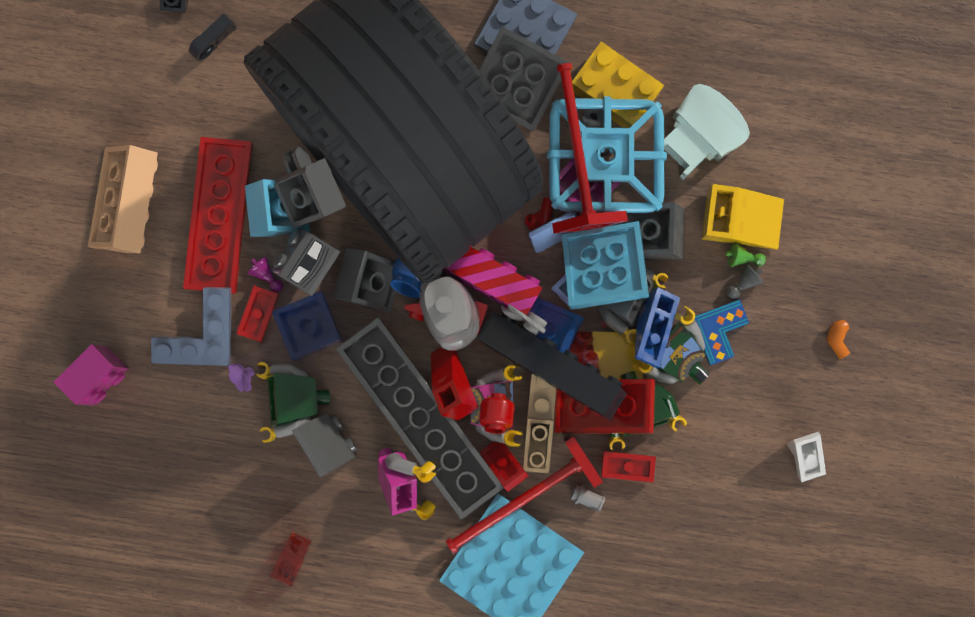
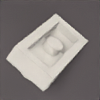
(808, 456)

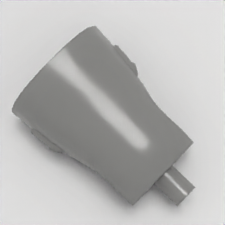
(449, 312)

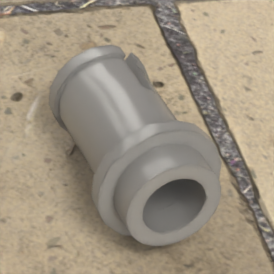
(587, 498)

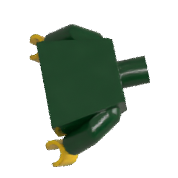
(664, 411)

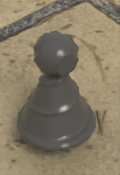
(749, 279)

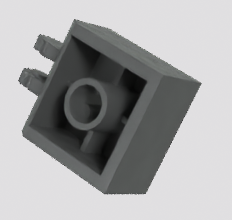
(307, 189)

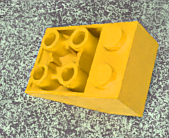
(742, 217)

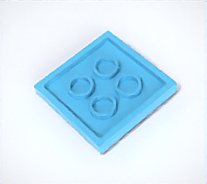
(605, 265)

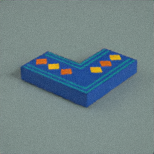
(714, 327)

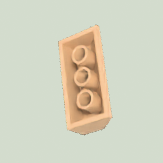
(123, 199)

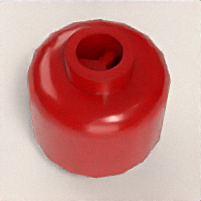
(496, 413)

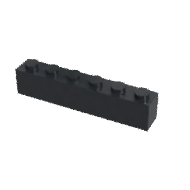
(552, 365)

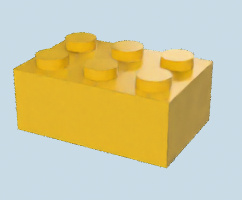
(615, 76)

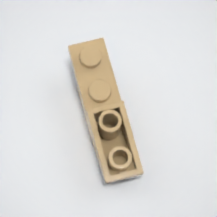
(539, 426)

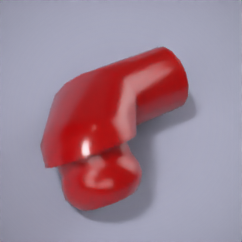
(541, 217)

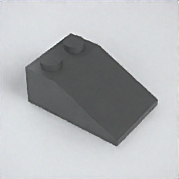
(661, 232)
(325, 443)

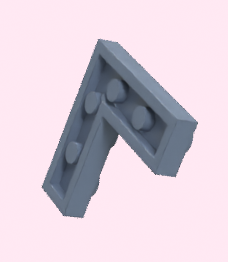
(216, 340)

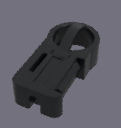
(207, 42)

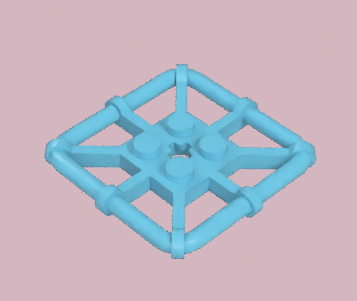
(620, 143)

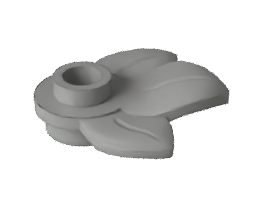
(532, 321)

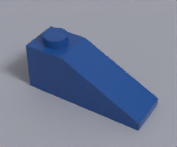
(655, 326)

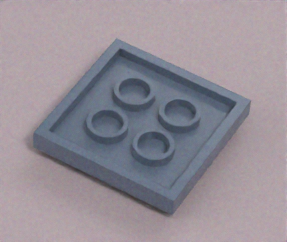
(536, 20)

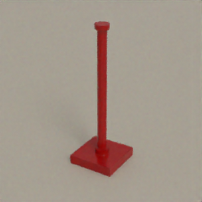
(588, 218)
(578, 463)

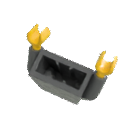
(625, 313)

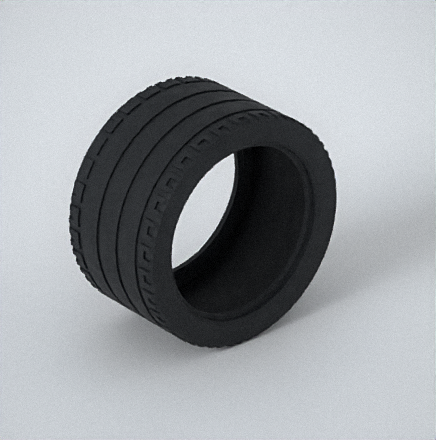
(400, 123)

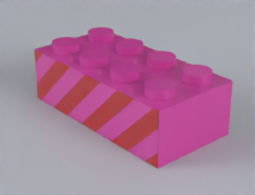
(495, 280)

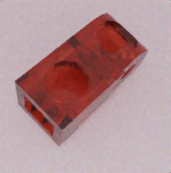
(291, 559)

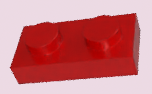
(257, 314)
(503, 465)
(628, 466)

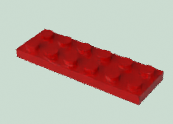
(218, 214)

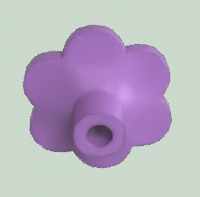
(240, 376)

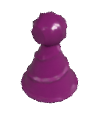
(263, 271)

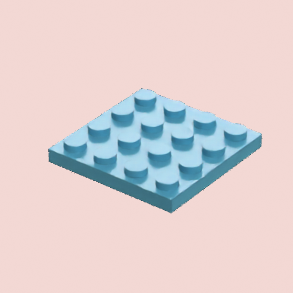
(512, 565)

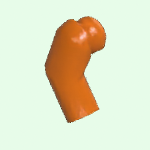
(836, 337)

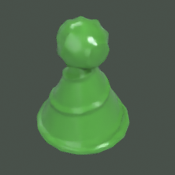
(738, 255)

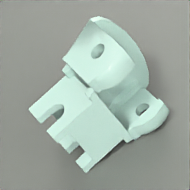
(705, 128)

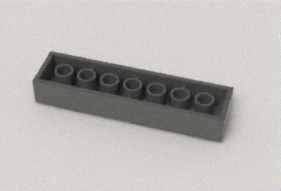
(413, 413)

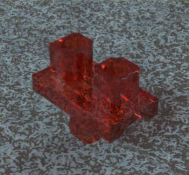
(583, 348)

